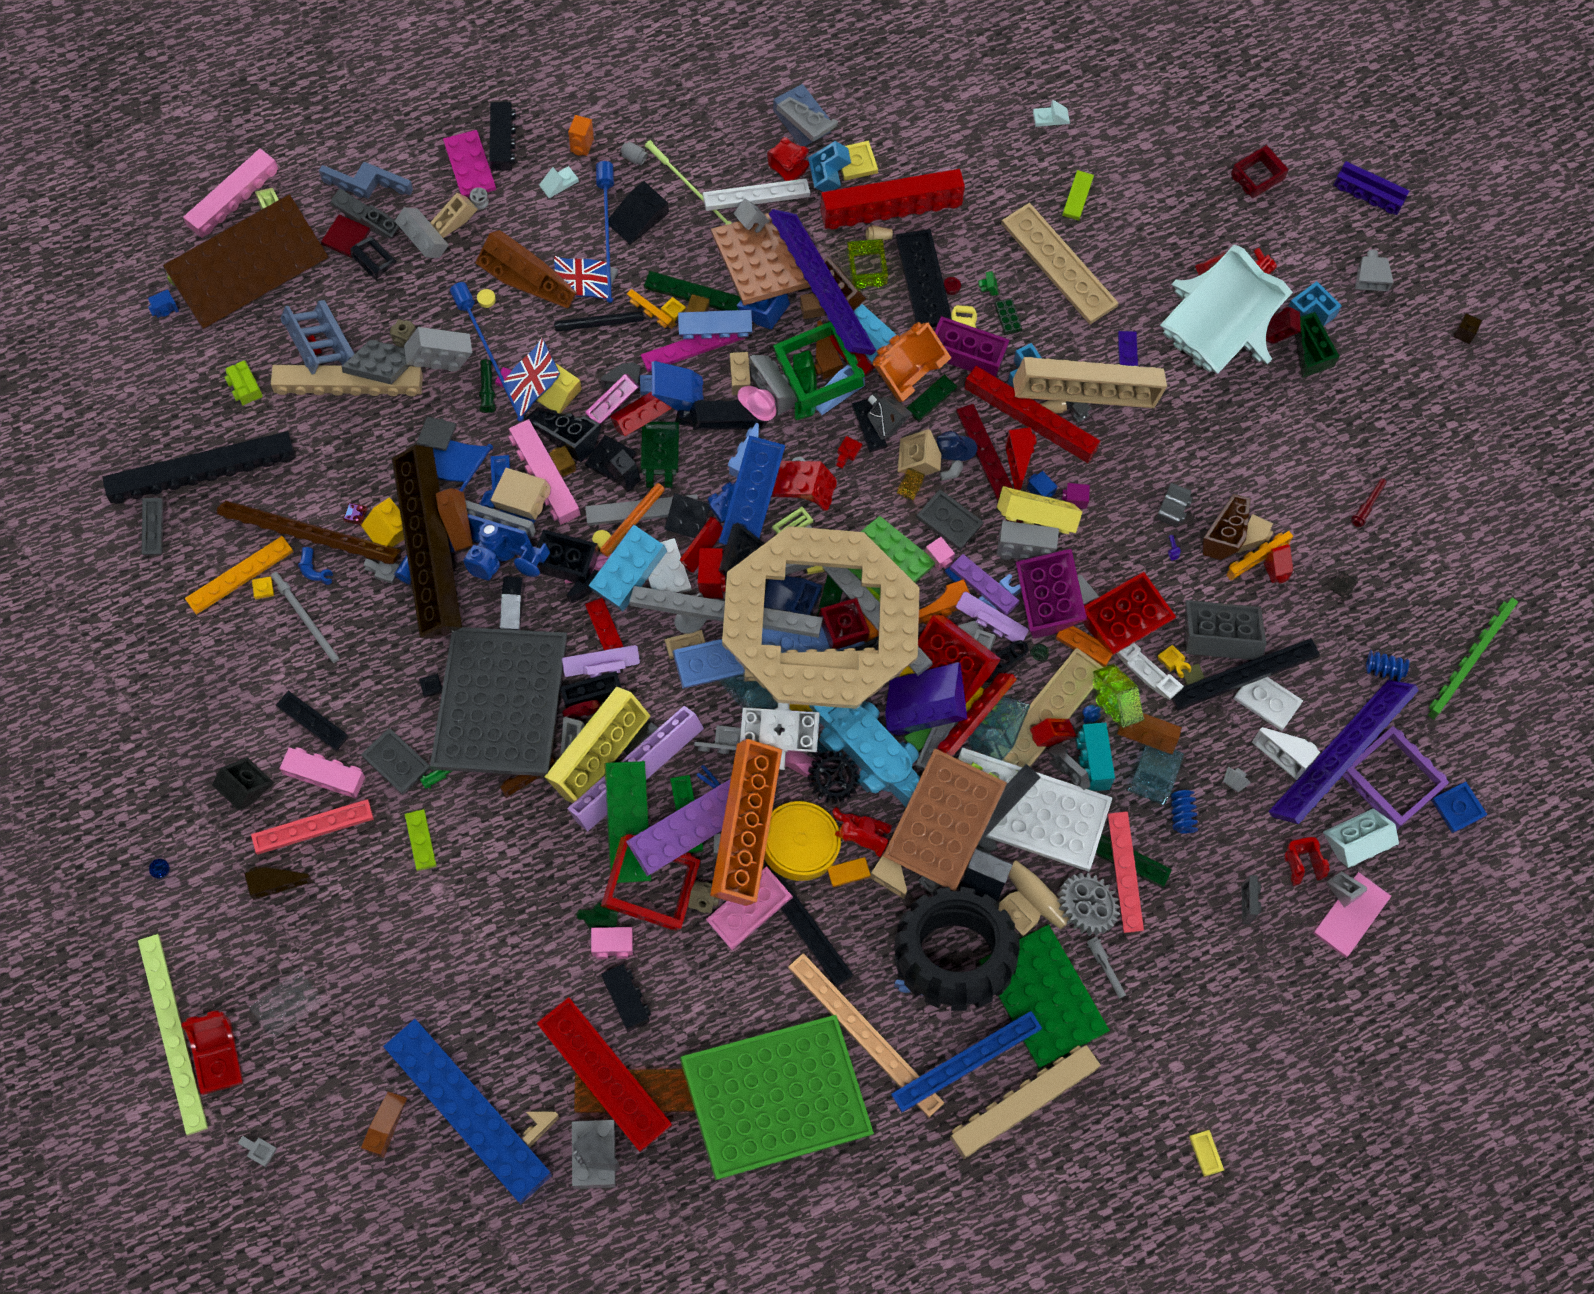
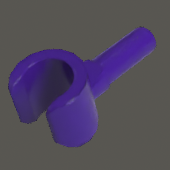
(1175, 552)

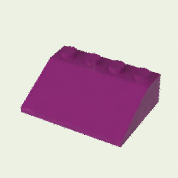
(1051, 593)

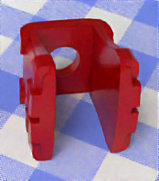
(788, 159)
(1301, 846)

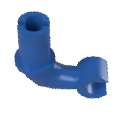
(307, 568)

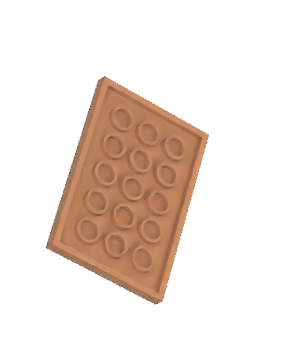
(758, 261)
(945, 819)

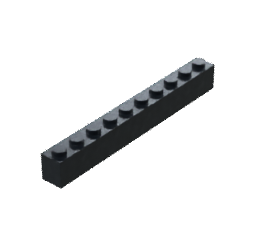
(199, 467)

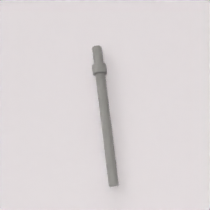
(285, 589)

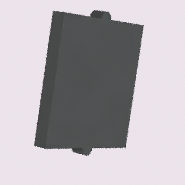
(436, 433)

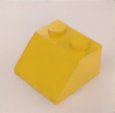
(384, 524)

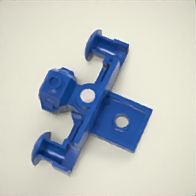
(499, 544)

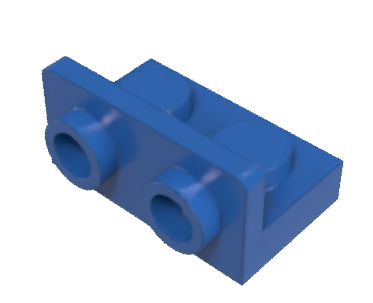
(721, 502)

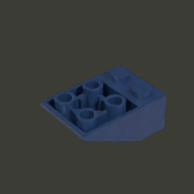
(792, 595)

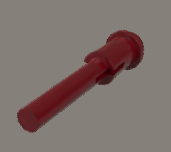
(1359, 518)

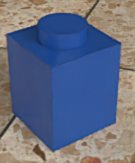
(1041, 485)

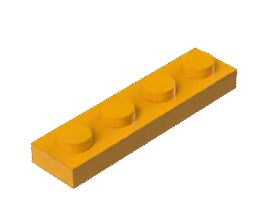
(1252, 559)

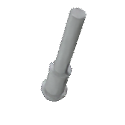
(1101, 957)

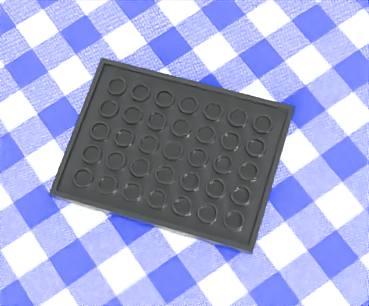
(499, 701)

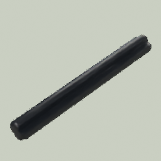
(597, 321)

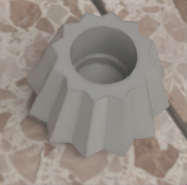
(1236, 779)

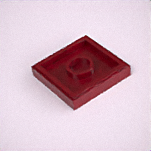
(344, 235)

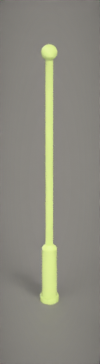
(649, 145)

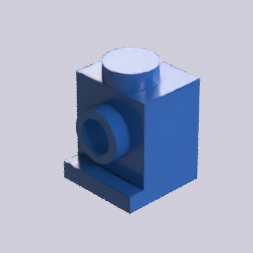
(162, 304)

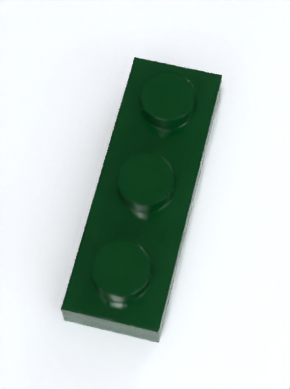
(931, 398)

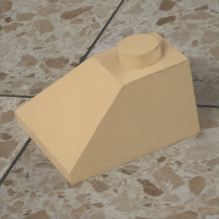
(919, 453)

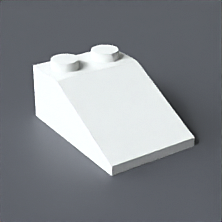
(1286, 750)

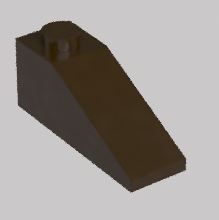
(269, 881)

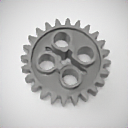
(1086, 898)

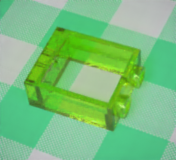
(867, 247)

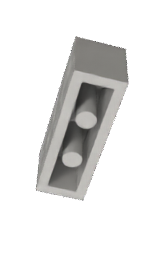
(421, 232)

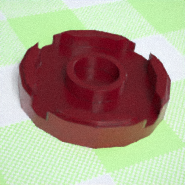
(584, 708)

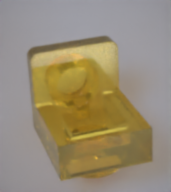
(911, 484)

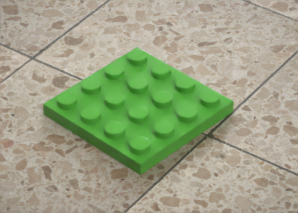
(899, 549)

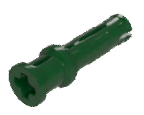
(486, 393)

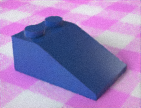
(676, 385)

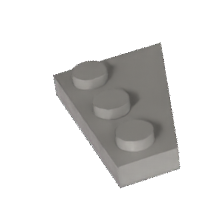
(808, 122)

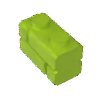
(243, 383)

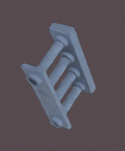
(327, 325)

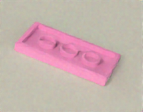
(737, 922)
(1345, 926)

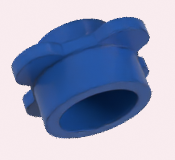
(1091, 713)

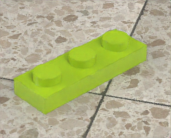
(420, 840)

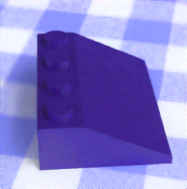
(926, 700)

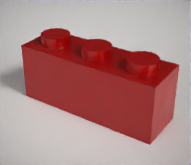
(638, 414)

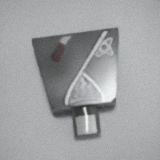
(887, 415)

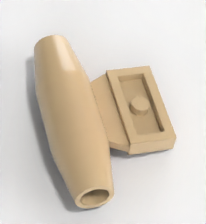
(1031, 901)

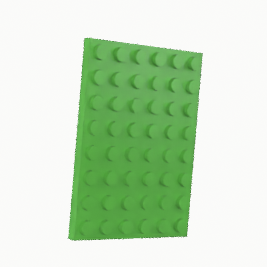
(776, 1097)

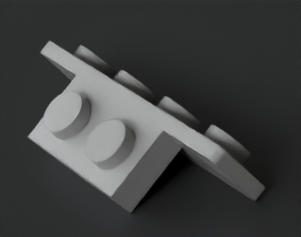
(725, 740)

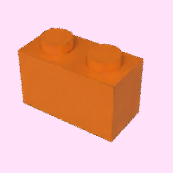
(580, 135)

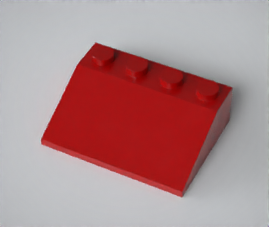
(1127, 614)
(949, 644)

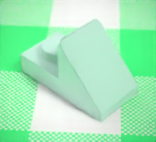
(1051, 116)
(558, 181)

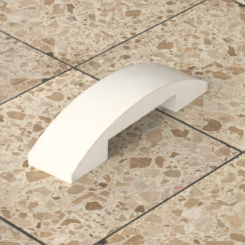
(1149, 673)

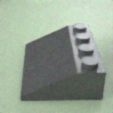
(1224, 630)

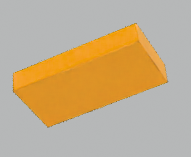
(849, 872)

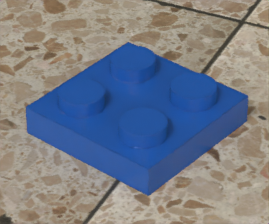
(1459, 807)

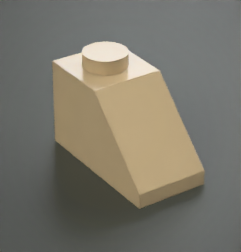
(1257, 533)
(890, 876)

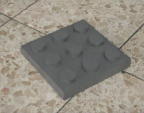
(377, 362)

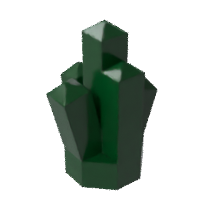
(598, 917)

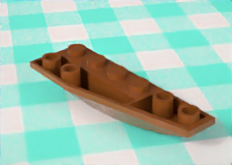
(523, 270)

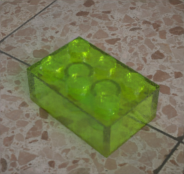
(1118, 695)

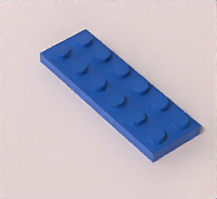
(753, 486)

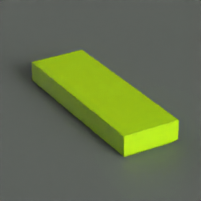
(1078, 195)

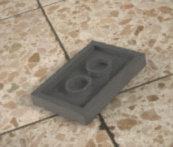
(950, 520)
(395, 761)

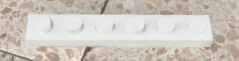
(756, 194)

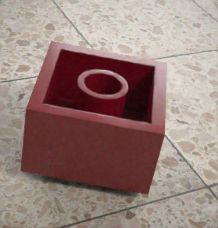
(844, 624)

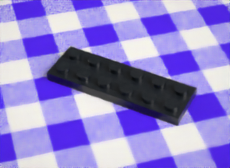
(923, 276)

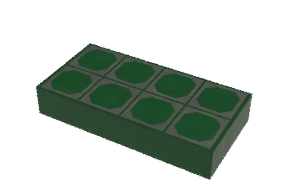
(1008, 316)

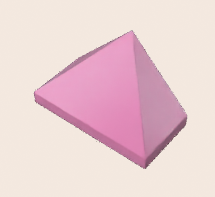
(799, 762)

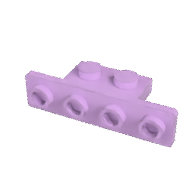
(989, 617)
(601, 661)

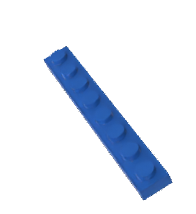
(966, 1062)

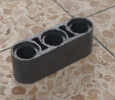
(1011, 657)

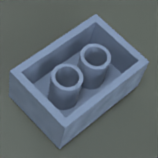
(802, 95)

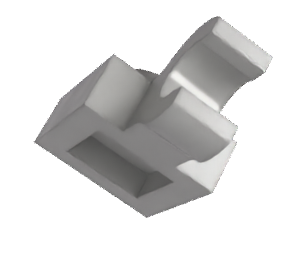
(382, 571)
(259, 1151)

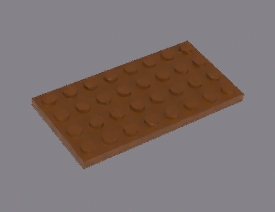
(245, 261)

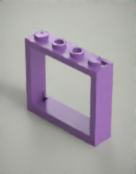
(1366, 790)

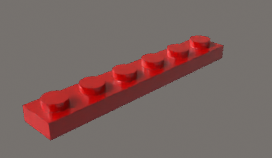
(977, 713)

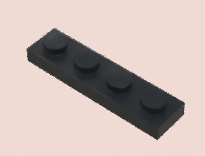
(312, 721)

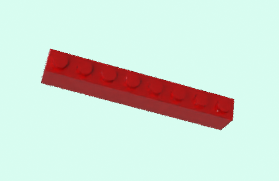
(1032, 414)

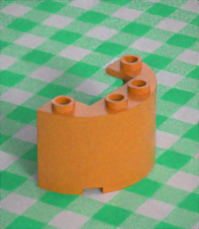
(909, 359)

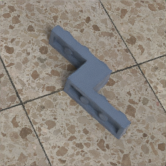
(365, 180)

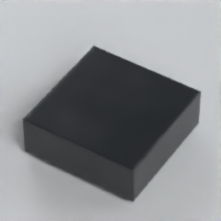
(430, 685)

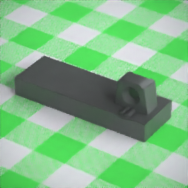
(152, 526)

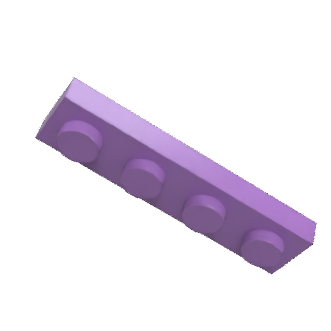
(984, 584)

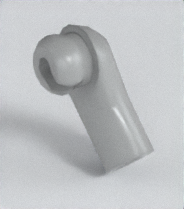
(953, 472)

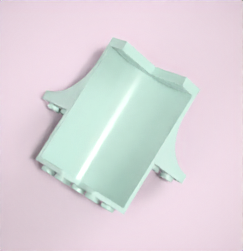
(1225, 311)

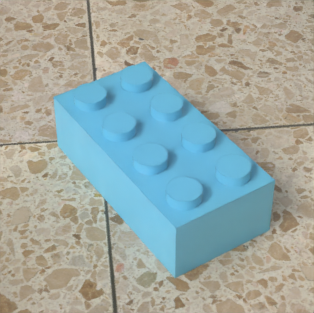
(628, 567)

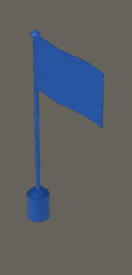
(454, 464)

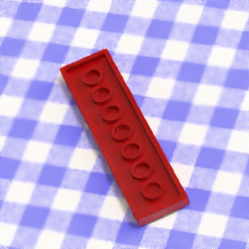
(604, 1074)

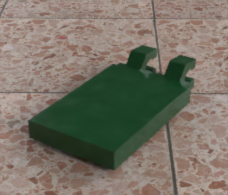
(660, 451)

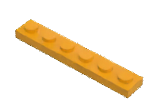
(239, 575)

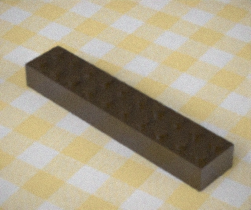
(426, 543)

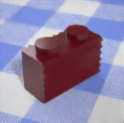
(1283, 325)

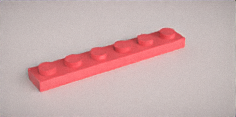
(312, 826)
(1125, 872)

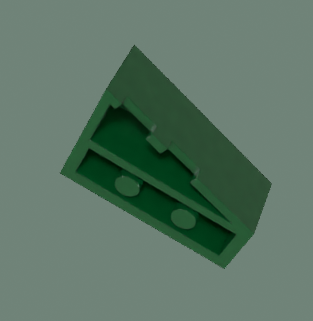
(1314, 346)

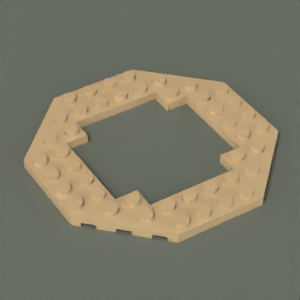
(810, 683)

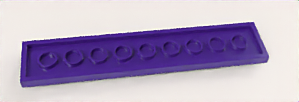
(822, 282)
(1343, 751)

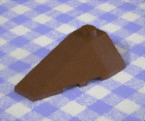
(1229, 529)

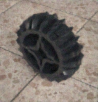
(841, 782)

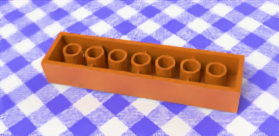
(746, 823)

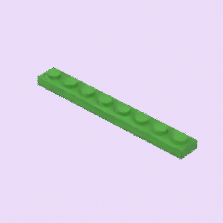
(1467, 663)

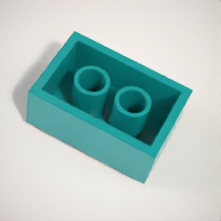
(1096, 755)

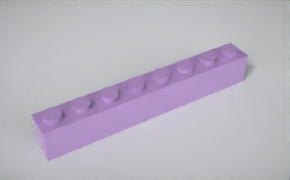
(654, 751)

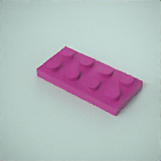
(469, 162)

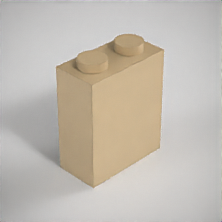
(521, 493)

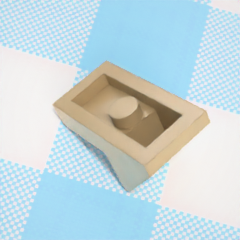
(543, 1122)

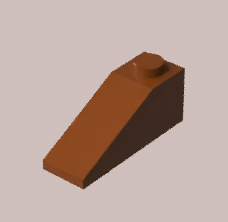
(827, 359)
(455, 518)
(384, 1125)

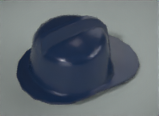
(956, 447)

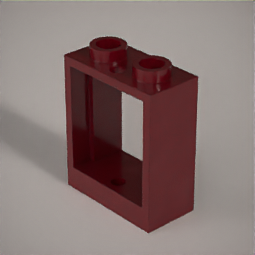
(1271, 162)

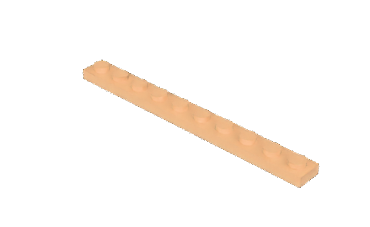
(860, 1029)

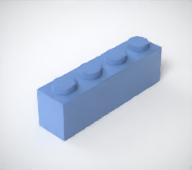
(715, 323)

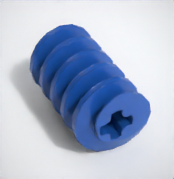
(1387, 665)
(1182, 811)

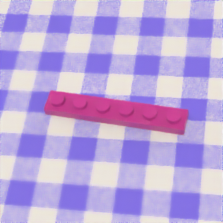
(685, 349)

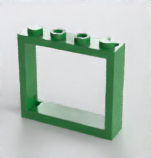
(830, 391)

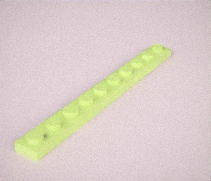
(173, 1035)

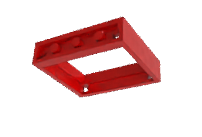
(645, 914)

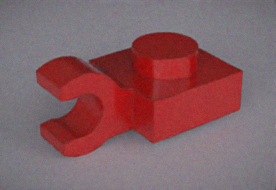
(848, 450)

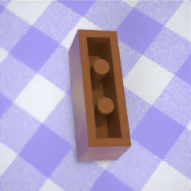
(1153, 733)

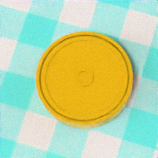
(801, 841)

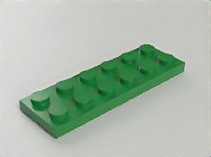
(626, 813)

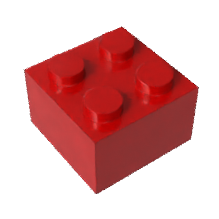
(710, 581)

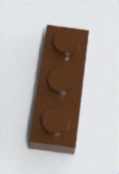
(513, 785)

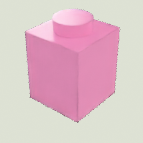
(940, 553)

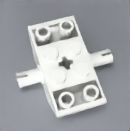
(764, 727)

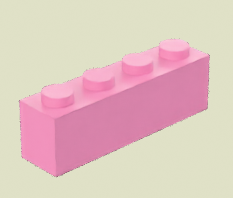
(322, 773)

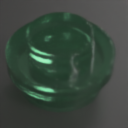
(1040, 652)

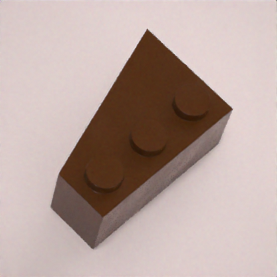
(847, 287)

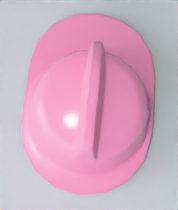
(758, 402)

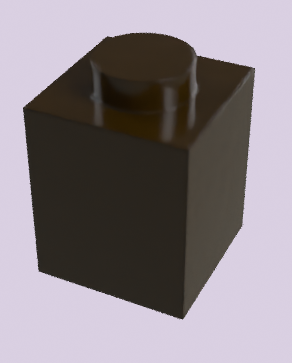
(1467, 328)

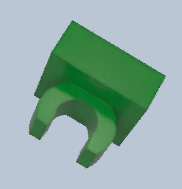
(989, 284)

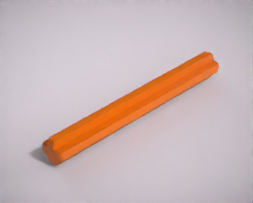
(632, 519)

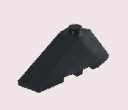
(566, 430)

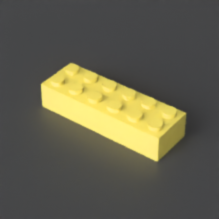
(596, 744)

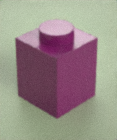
(1076, 494)

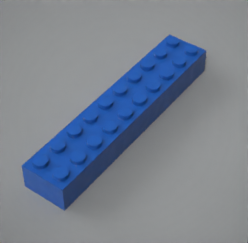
(468, 1111)

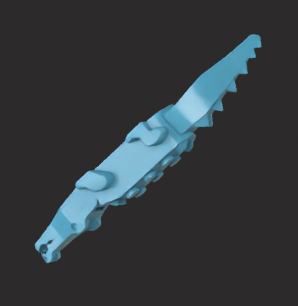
(882, 759)

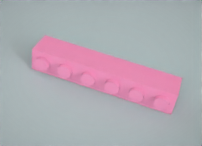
(231, 193)
(541, 465)

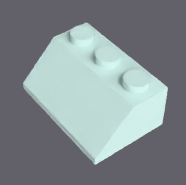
(1362, 837)

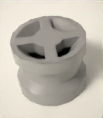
(478, 193)

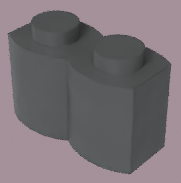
(1174, 505)

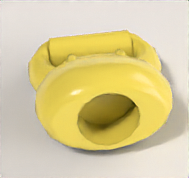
(965, 320)

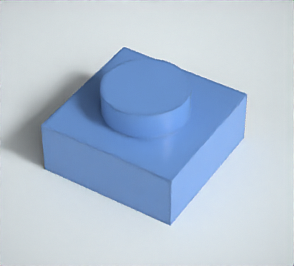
(645, 384)

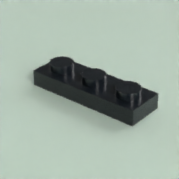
(868, 431)

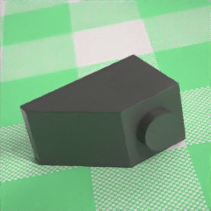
(615, 374)

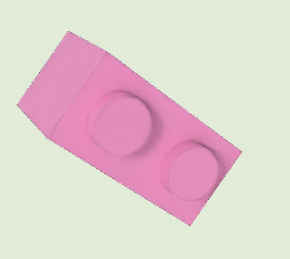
(612, 942)

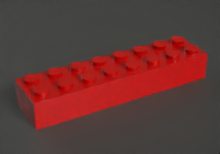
(892, 199)

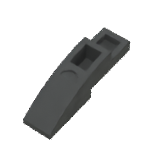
(365, 215)

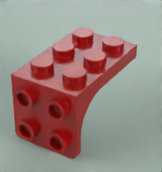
(807, 481)
(213, 1051)

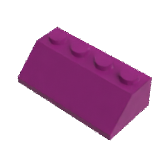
(971, 346)

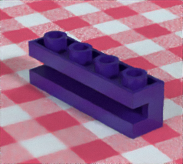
(1371, 188)

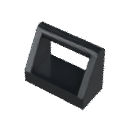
(366, 263)

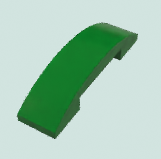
(806, 375)

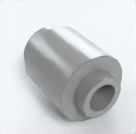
(633, 153)

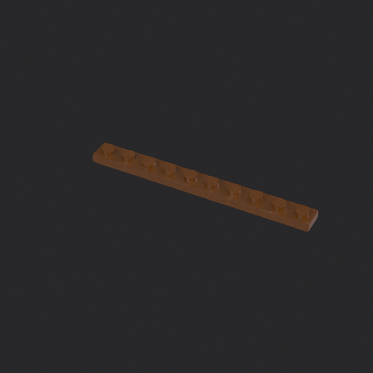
(309, 532)

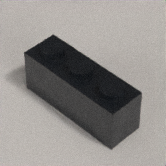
(590, 689)
(626, 997)

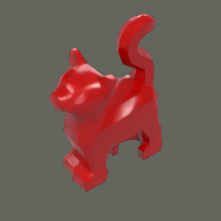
(863, 831)

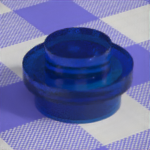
(159, 868)

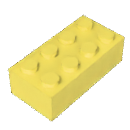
(1039, 510)

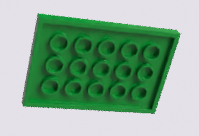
(1054, 994)

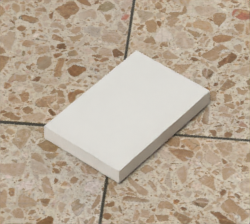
(1269, 701)

